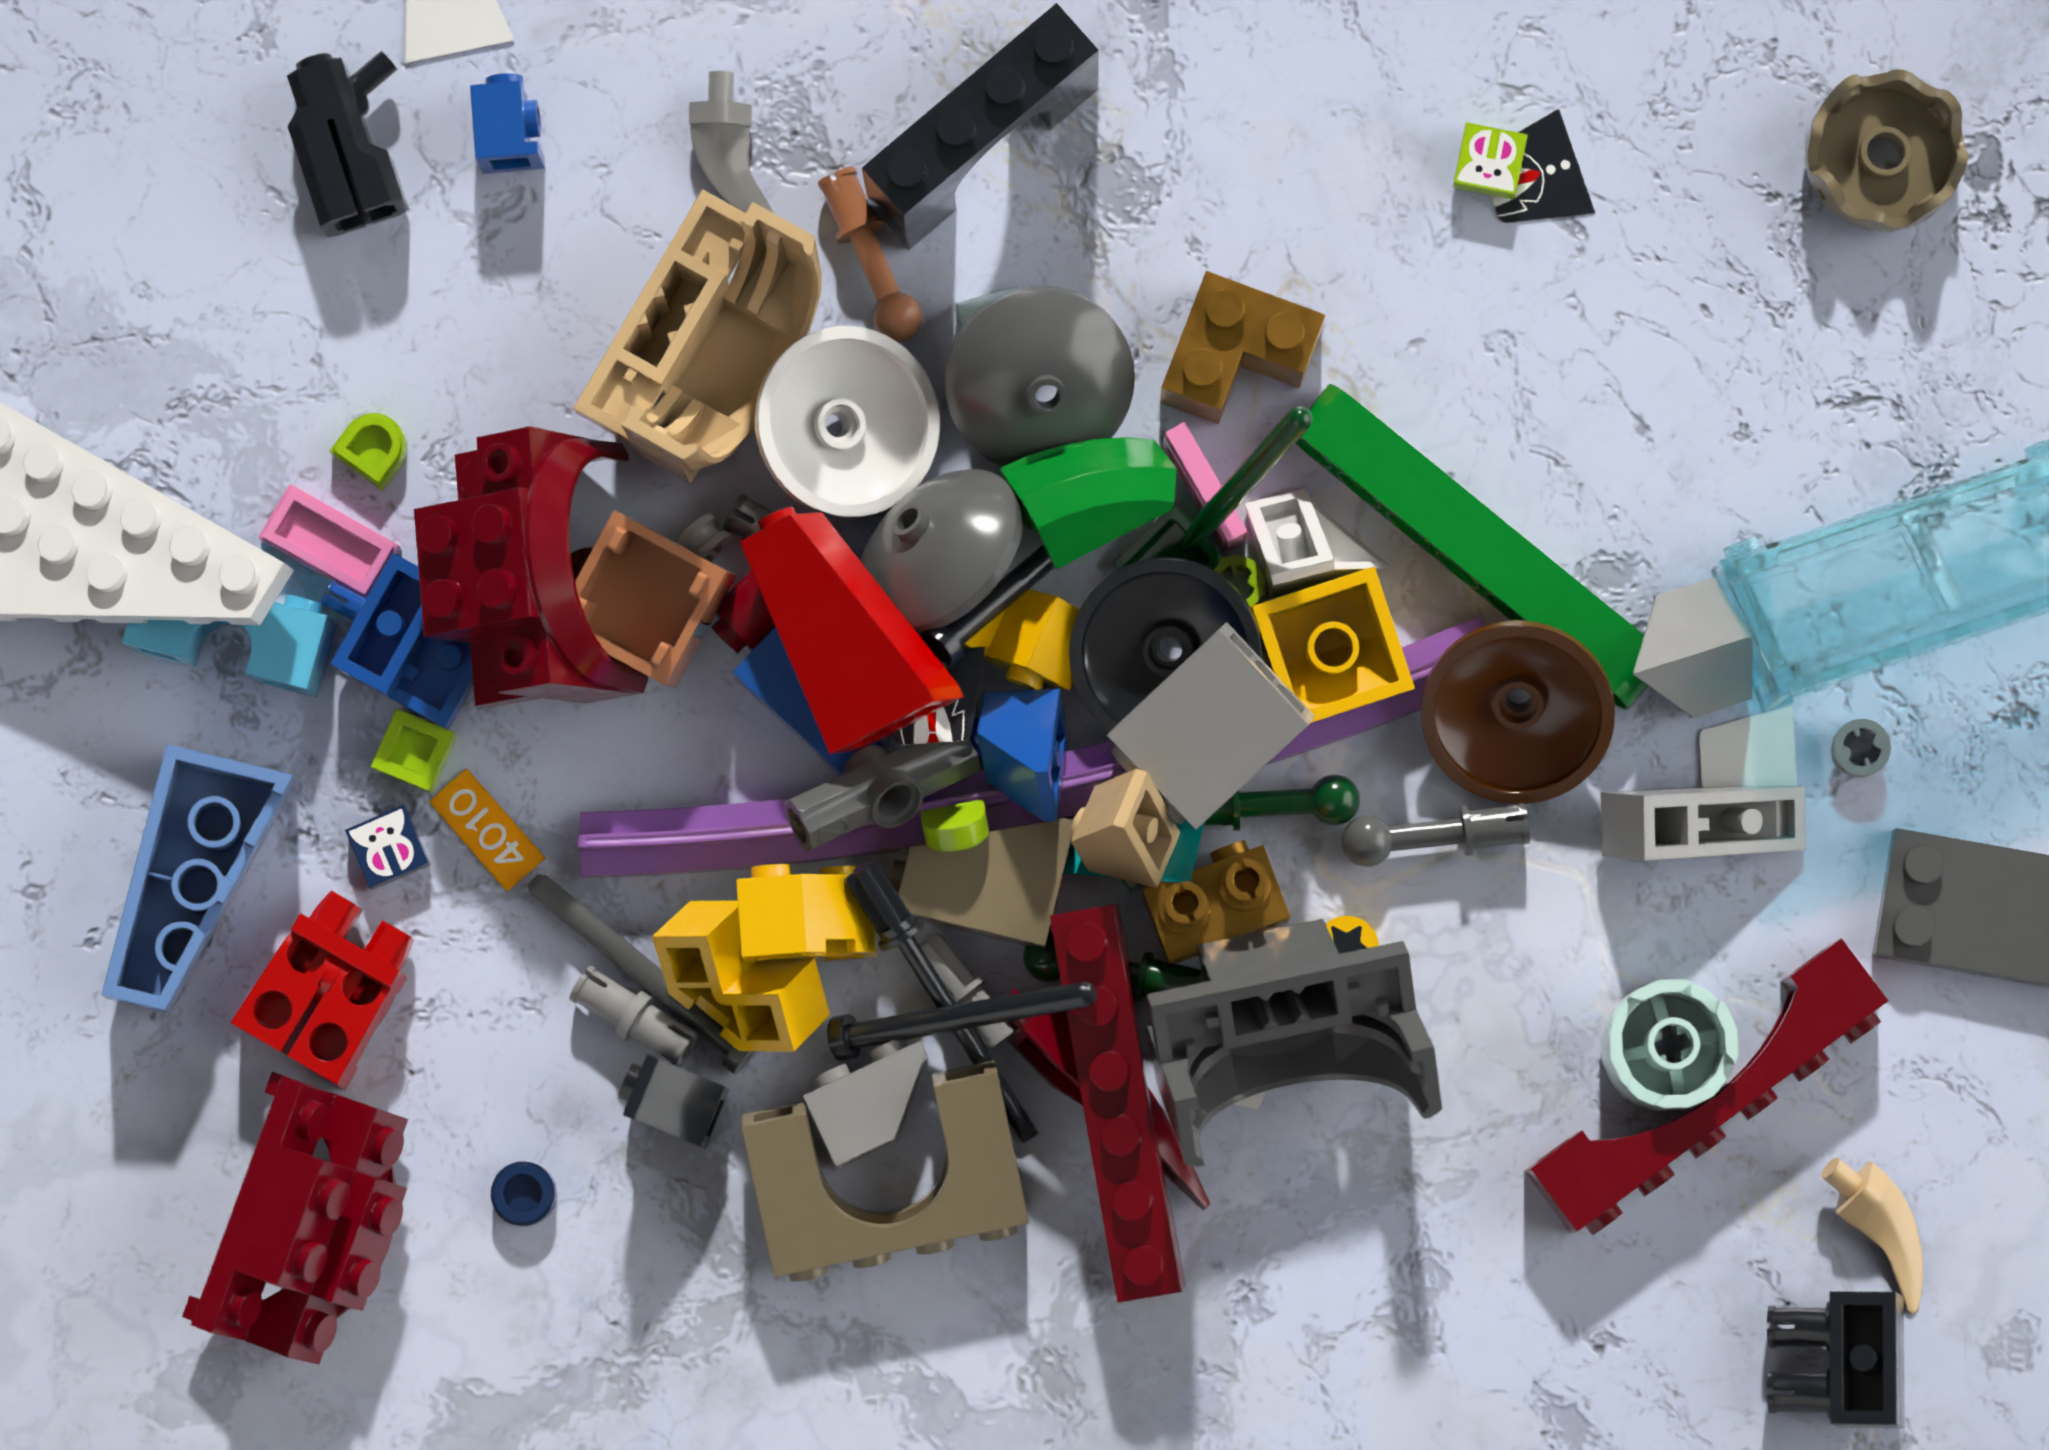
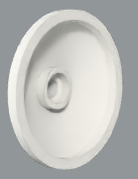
(884, 413)

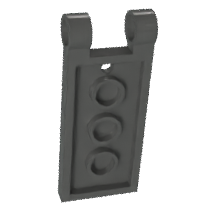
(1965, 907)

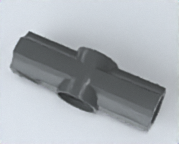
(878, 789)

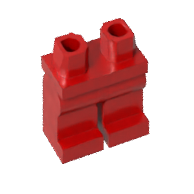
(324, 992)

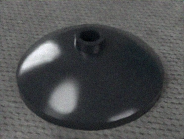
(1126, 616)

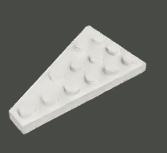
(112, 549)

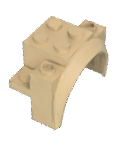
(704, 339)

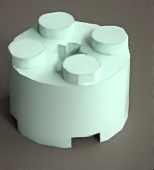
(1697, 1070)

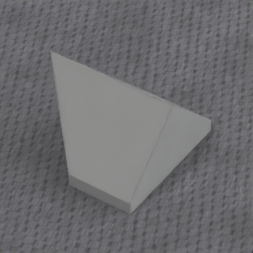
(1697, 649)

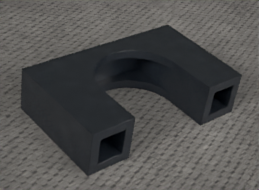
(1039, 72)

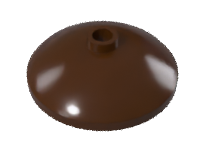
(1508, 747)

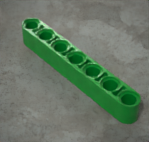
(1466, 535)

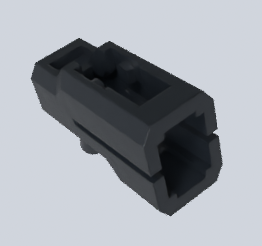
(335, 105)

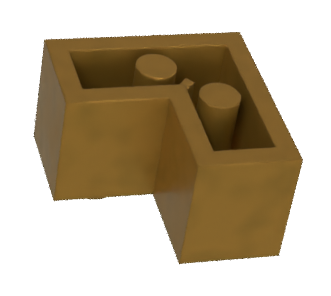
(1232, 330)

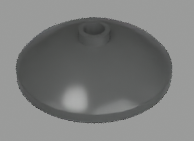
(1032, 342)
(945, 546)

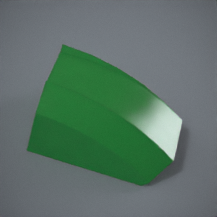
(1091, 492)

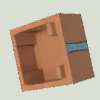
(649, 598)

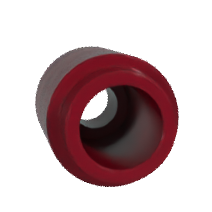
(743, 616)

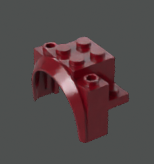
(504, 576)

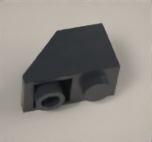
(672, 1100)

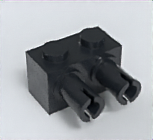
(1865, 1359)

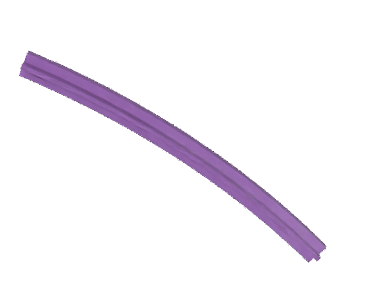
(759, 833)

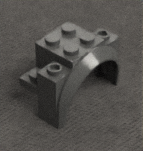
(1284, 1014)

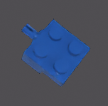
(389, 646)

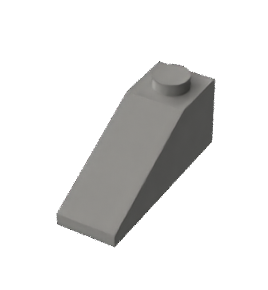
(1702, 822)

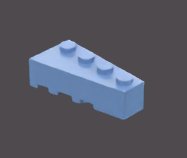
(191, 860)

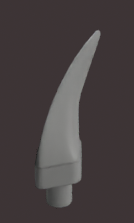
(722, 142)

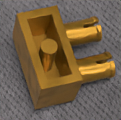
(1221, 902)

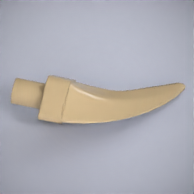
(1881, 1213)

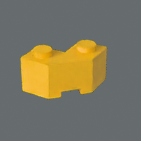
(1031, 641)
(802, 916)
(757, 1002)

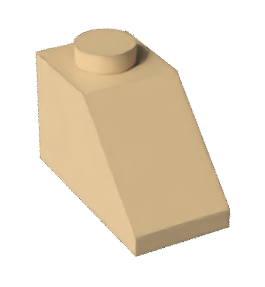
(1126, 830)

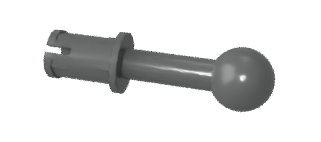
(1369, 839)

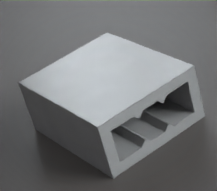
(1209, 727)

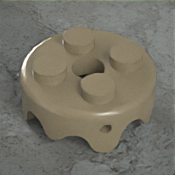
(1911, 115)

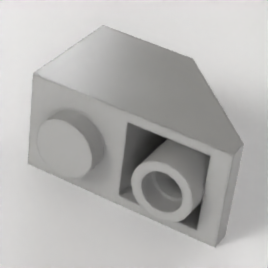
(869, 1106)

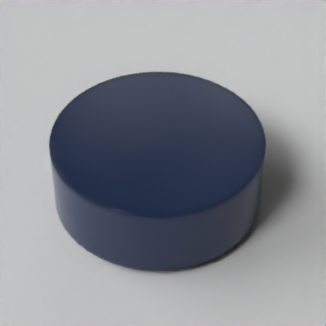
(523, 1193)

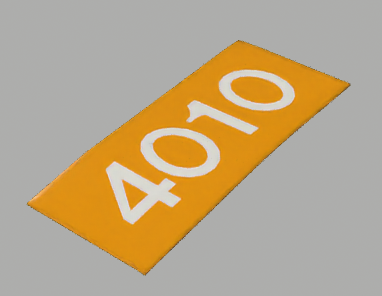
(487, 830)

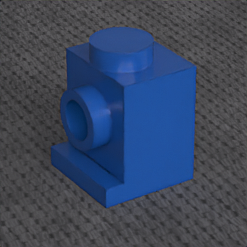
(504, 125)

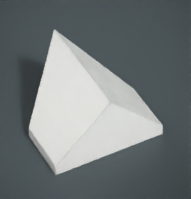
(1303, 544)

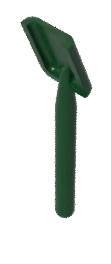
(1175, 533)

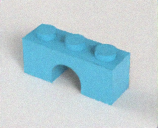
(285, 649)

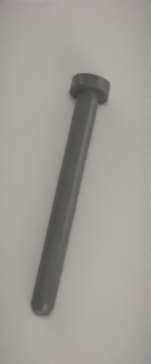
(632, 963)

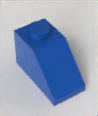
(1024, 747)

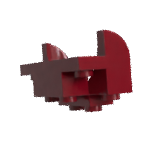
(305, 1223)

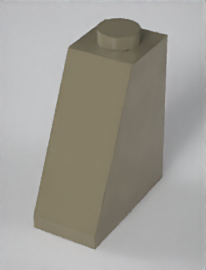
(992, 889)

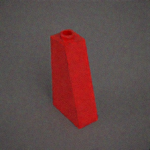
(843, 633)

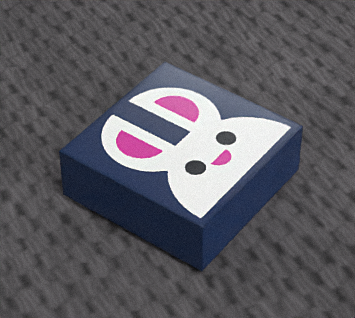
(387, 847)

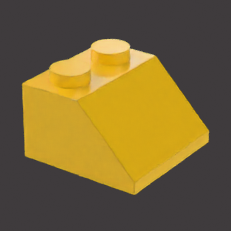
(1334, 644)

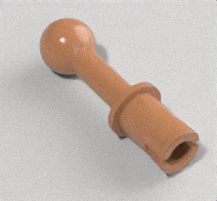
(895, 312)

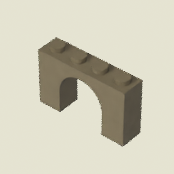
(816, 1228)

